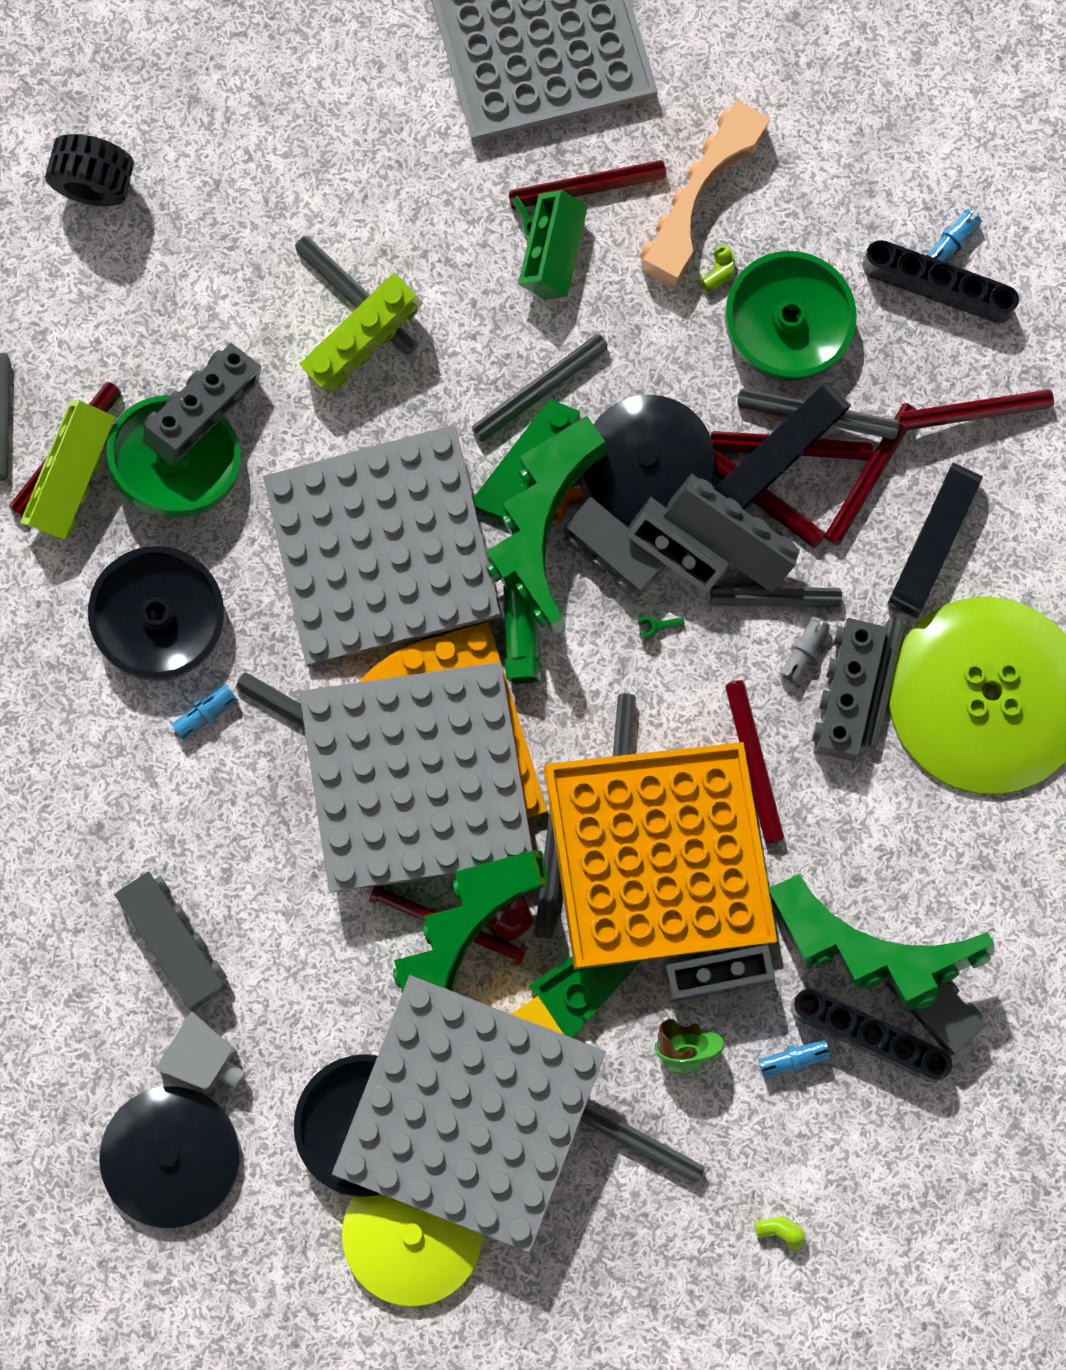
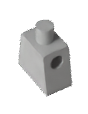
(200, 1057)

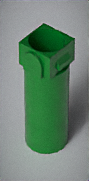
(521, 639)

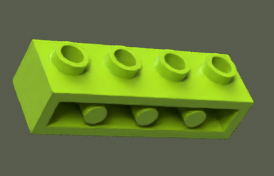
(361, 334)
(68, 470)

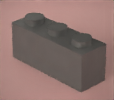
(605, 541)
(675, 547)
(719, 973)
(948, 1018)

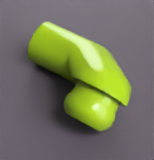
(723, 269)
(784, 1228)

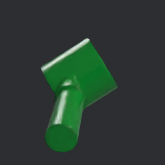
(526, 218)
(658, 625)

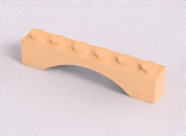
(736, 140)

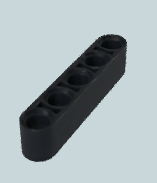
(955, 277)
(784, 446)
(935, 540)
(887, 1035)

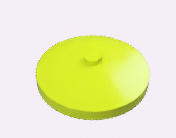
(406, 1251)

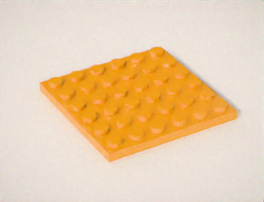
(659, 855)

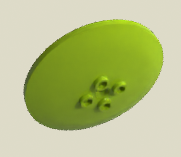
(941, 704)

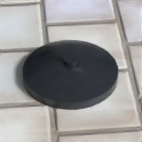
(650, 453)
(156, 613)
(326, 1116)
(169, 1157)

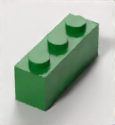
(553, 245)

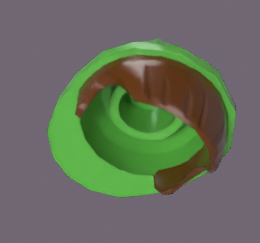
(686, 1048)

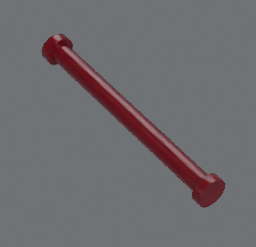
(419, 911)

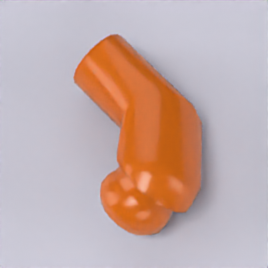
(573, 495)

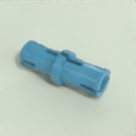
(955, 237)
(204, 712)
(794, 1059)

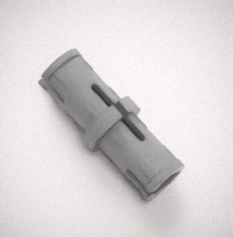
(804, 650)

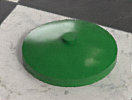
(790, 315)
(157, 487)

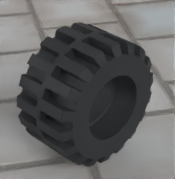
(89, 170)

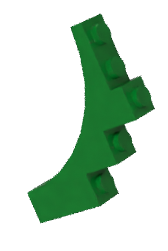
(548, 474)
(451, 932)
(867, 959)

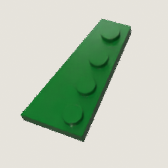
(505, 479)
(577, 994)

